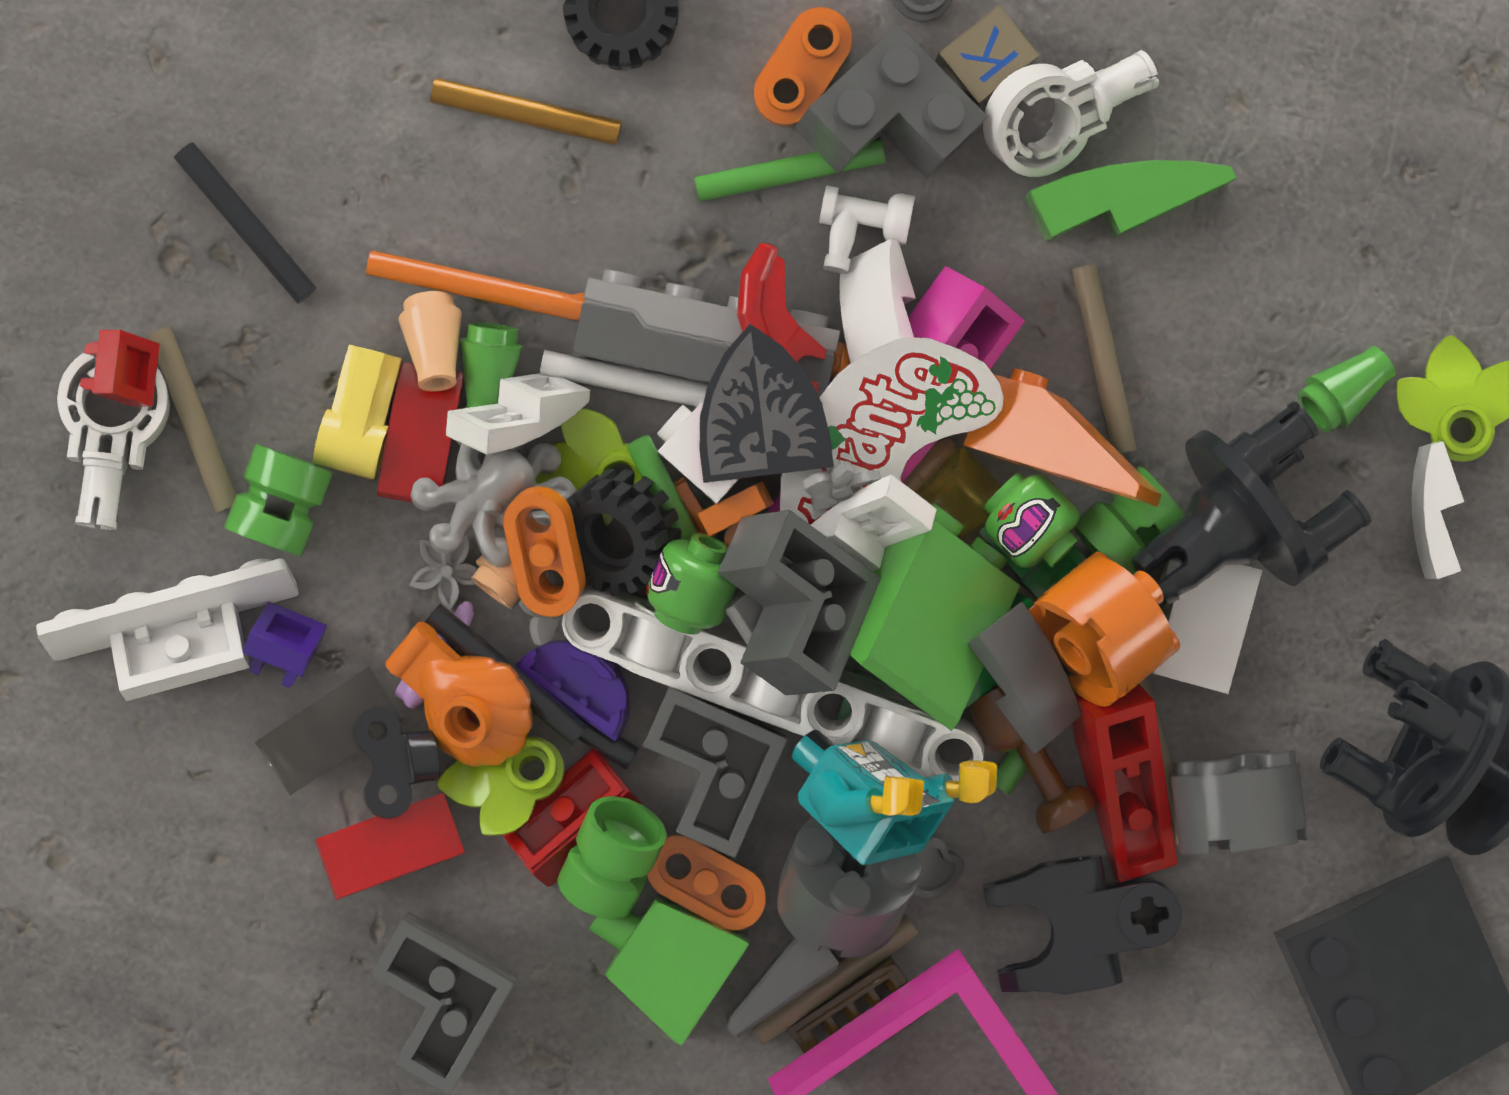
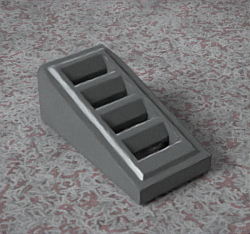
(784, 979)

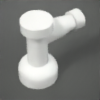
(847, 212)

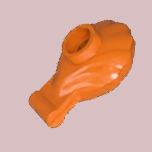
(470, 702)

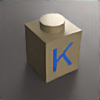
(986, 55)

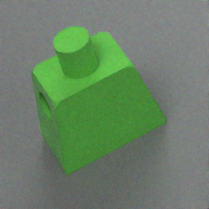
(670, 962)

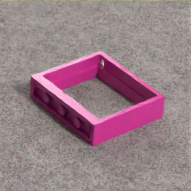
(899, 1010)

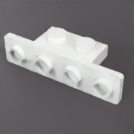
(172, 633)

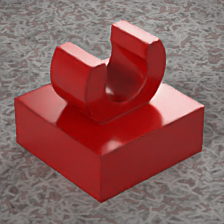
(123, 368)

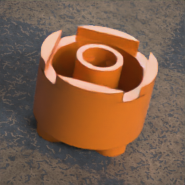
(1106, 628)

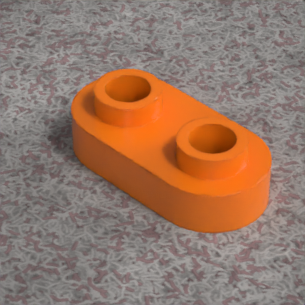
(802, 65)
(542, 548)
(704, 883)

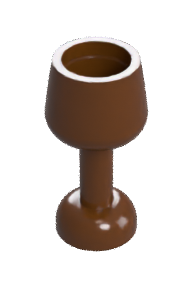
(1061, 802)

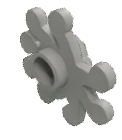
(485, 493)

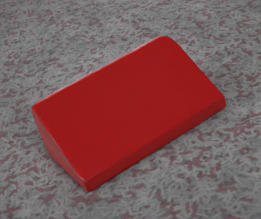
(556, 820)

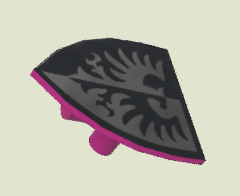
(761, 414)

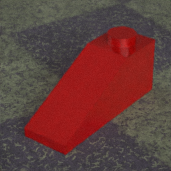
(1128, 779)

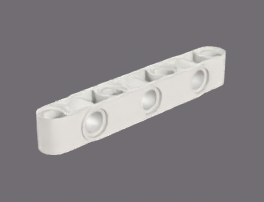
(671, 658)

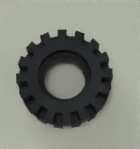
(626, 48)
(641, 516)

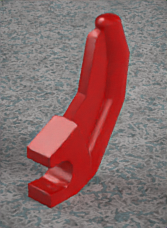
(764, 305)

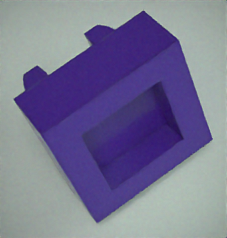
(283, 641)

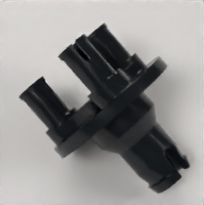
(1242, 516)

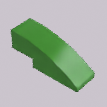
(1123, 194)

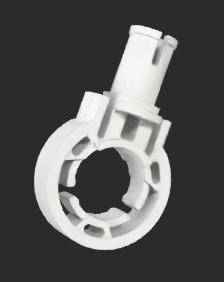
(1081, 109)
(105, 470)

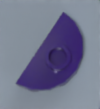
(581, 683)

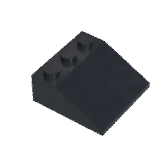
(1399, 983)

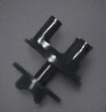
(1447, 756)

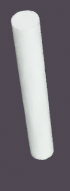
(623, 378)

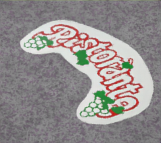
(895, 405)

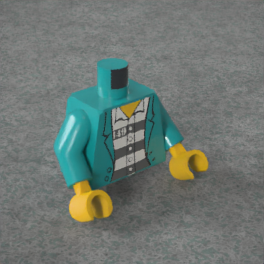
(876, 800)

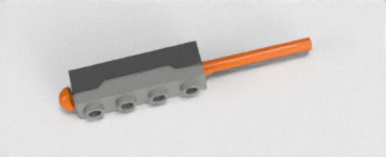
(623, 322)

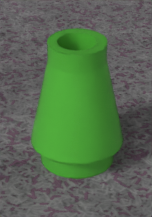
(487, 356)
(1343, 390)

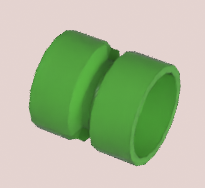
(285, 478)
(1126, 524)
(612, 857)

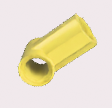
(356, 426)

